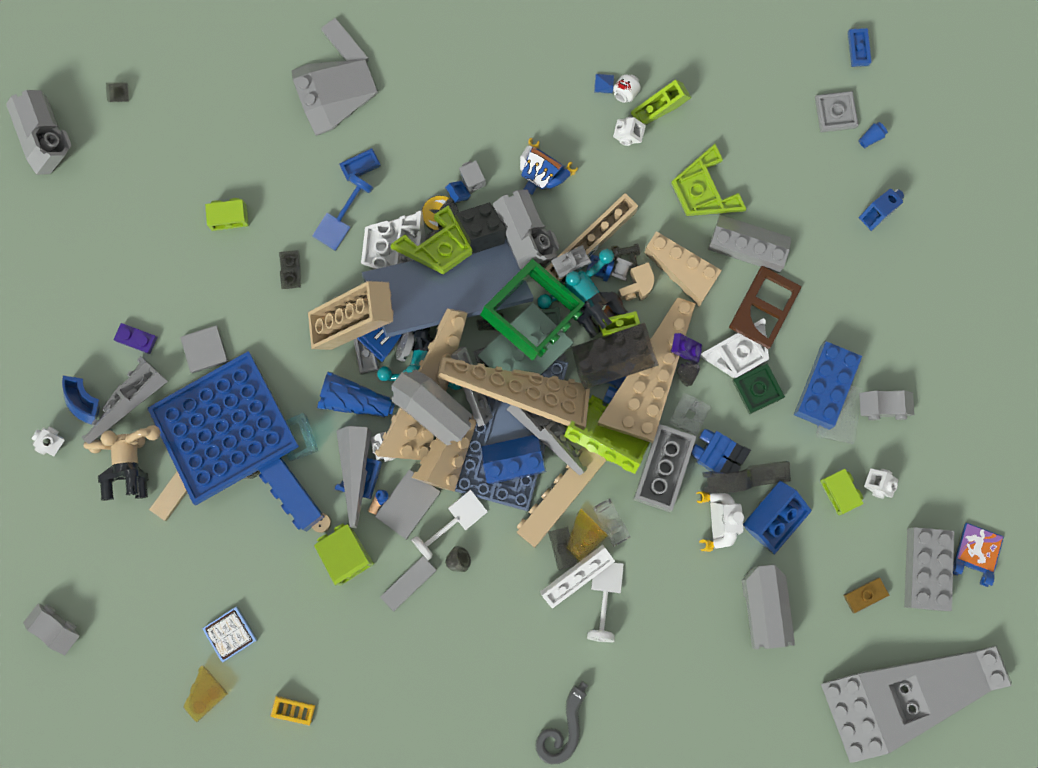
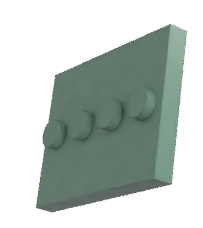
(535, 327)

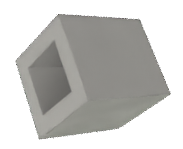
(472, 176)

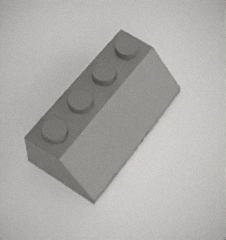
(750, 243)

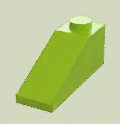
(662, 102)

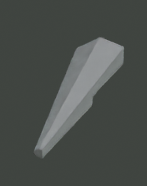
(551, 434)
(353, 452)

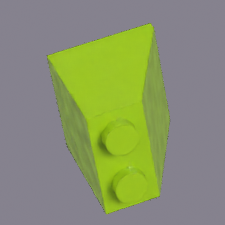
(343, 554)

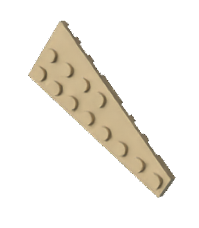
(544, 396)
(642, 396)
(406, 436)

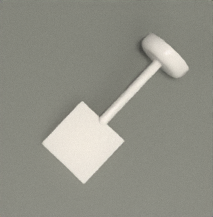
(466, 512)
(607, 581)

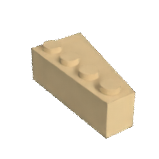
(683, 267)
(444, 462)

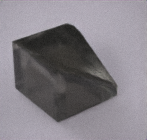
(117, 91)

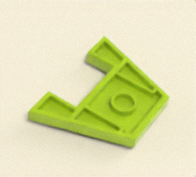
(697, 191)
(441, 250)

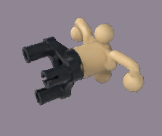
(124, 461)

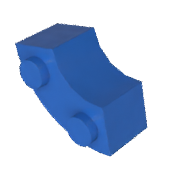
(78, 400)

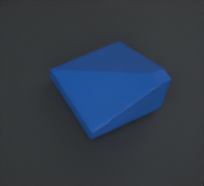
(604, 83)

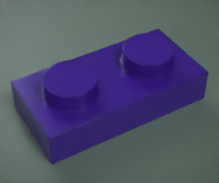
(135, 338)
(686, 347)

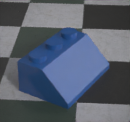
(513, 459)
(777, 517)

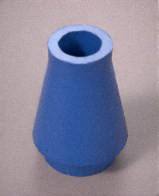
(873, 135)

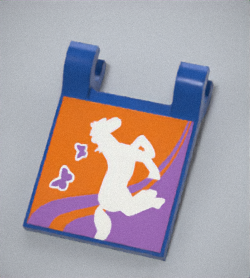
(979, 551)

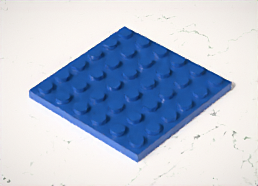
(222, 428)

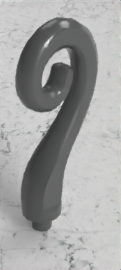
(573, 703)

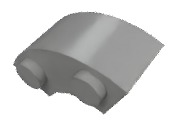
(886, 404)
(51, 628)

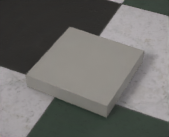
(836, 111)
(204, 349)

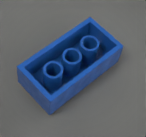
(827, 385)

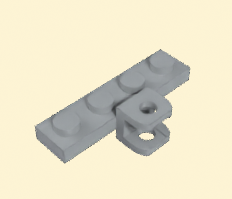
(477, 401)

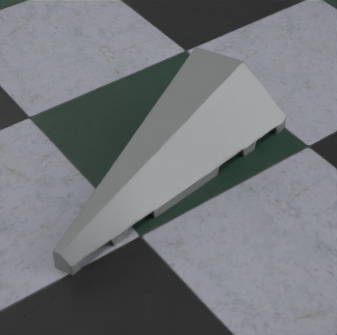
(137, 388)

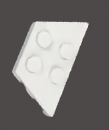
(738, 353)

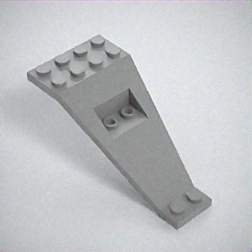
(875, 710)

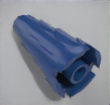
(350, 397)

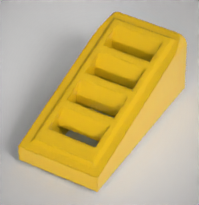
(274, 712)

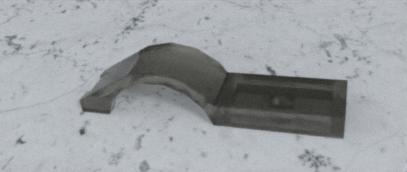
(752, 476)

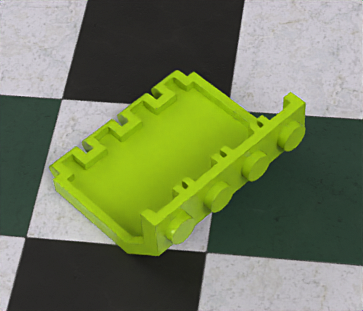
(610, 444)

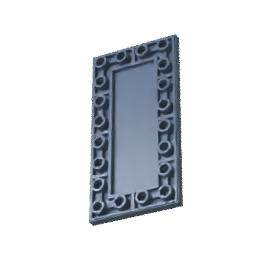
(423, 294)
(500, 428)

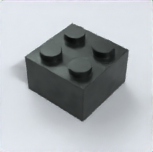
(481, 227)

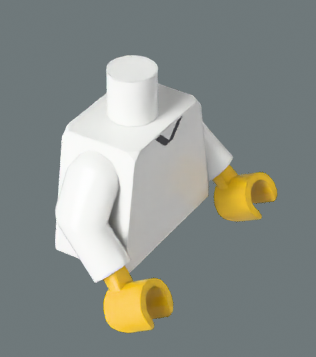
(726, 520)

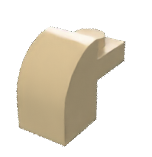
(643, 283)

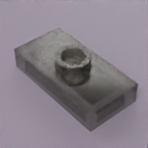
(559, 540)

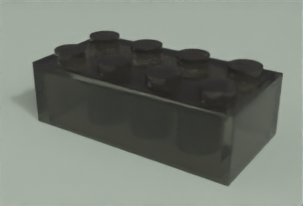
(614, 356)

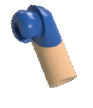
(379, 499)

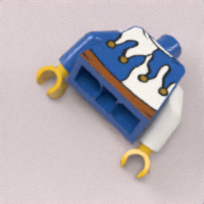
(542, 169)

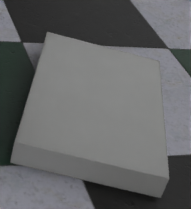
(407, 505)

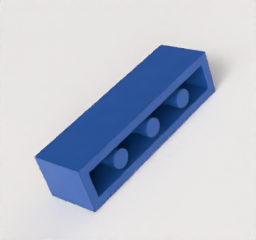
(292, 494)

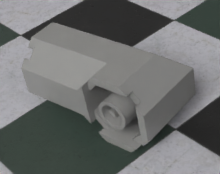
(38, 131)
(525, 230)
(431, 406)
(768, 607)

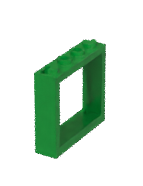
(549, 283)

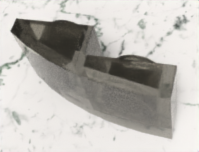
(290, 269)

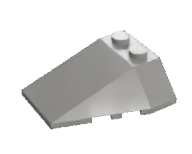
(332, 91)

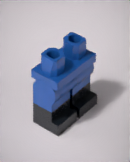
(720, 453)

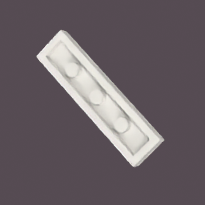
(577, 576)

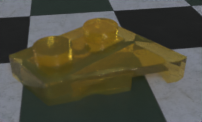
(584, 536)
(203, 695)

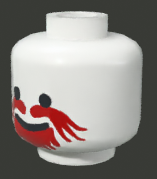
(626, 88)

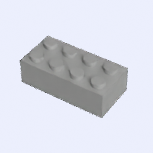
(664, 468)
(929, 569)

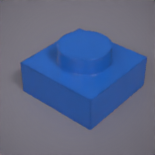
(458, 191)

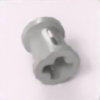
(621, 269)

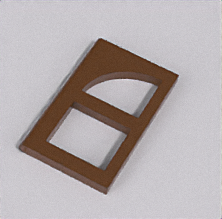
(742, 320)

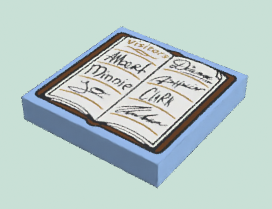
(229, 634)

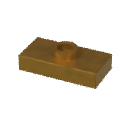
(866, 595)

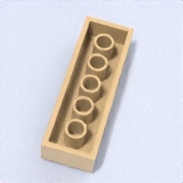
(350, 315)

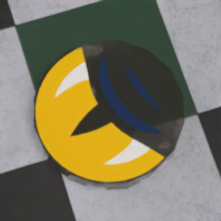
(433, 206)

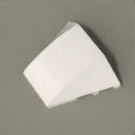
(379, 236)

